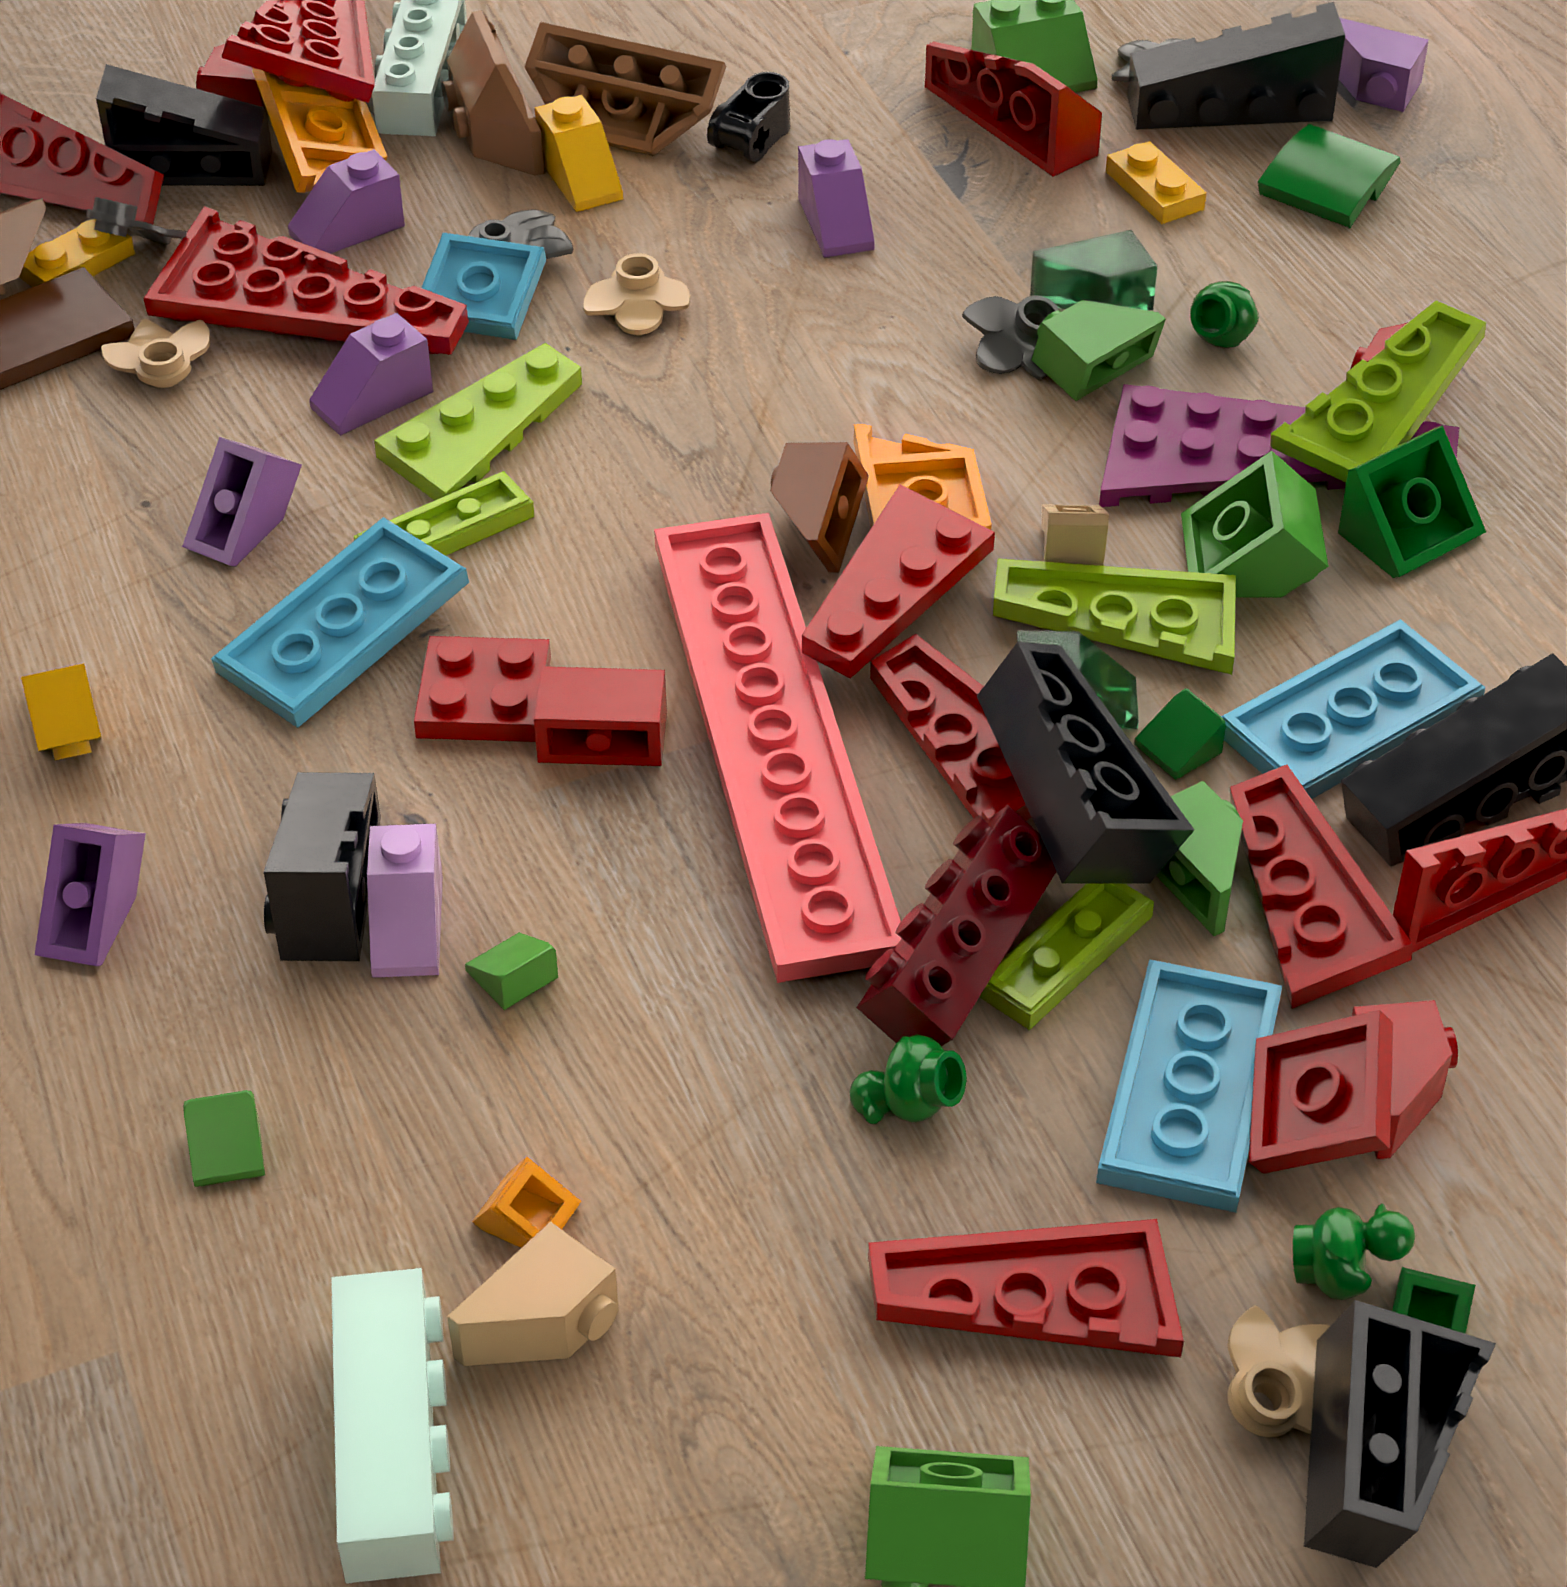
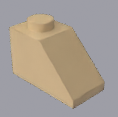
(537, 1304)

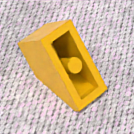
(578, 153)
(62, 711)

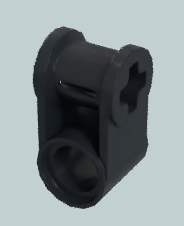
(752, 116)

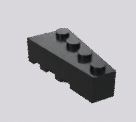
(1242, 77)
(1466, 765)
(1079, 772)

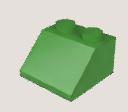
(1039, 33)
(1260, 529)
(948, 1519)

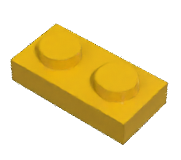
(1155, 182)
(76, 250)

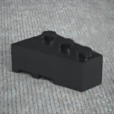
(184, 130)
(320, 867)
(1383, 1427)

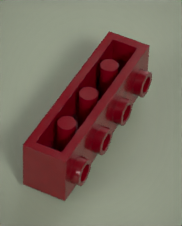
(960, 930)

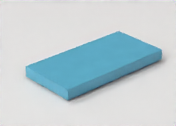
(340, 621)
(1350, 708)
(1188, 1086)

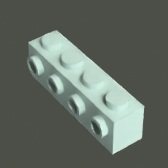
(414, 64)
(386, 1427)

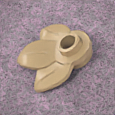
(636, 295)
(157, 354)
(1276, 1366)

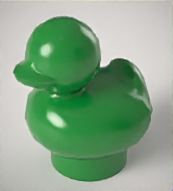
(1224, 314)
(915, 1083)
(1336, 1247)

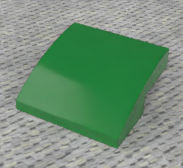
(1327, 174)

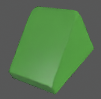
(514, 968)
(224, 1138)

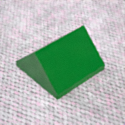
(1409, 505)

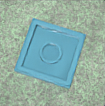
(489, 278)

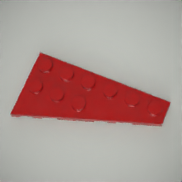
(309, 44)
(288, 287)

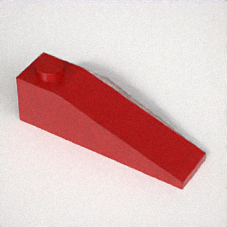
(1016, 105)

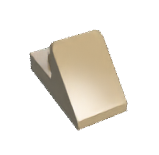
(1074, 533)

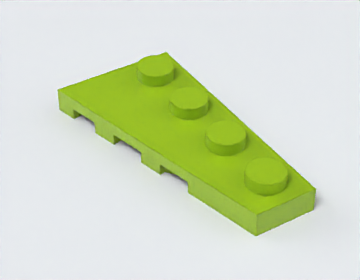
(1385, 397)
(467, 430)
(1137, 609)

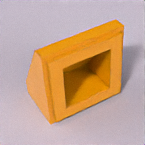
(525, 1204)

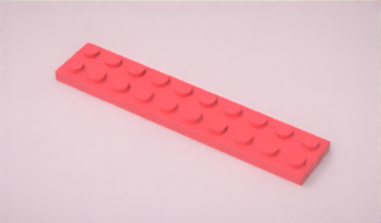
(777, 750)

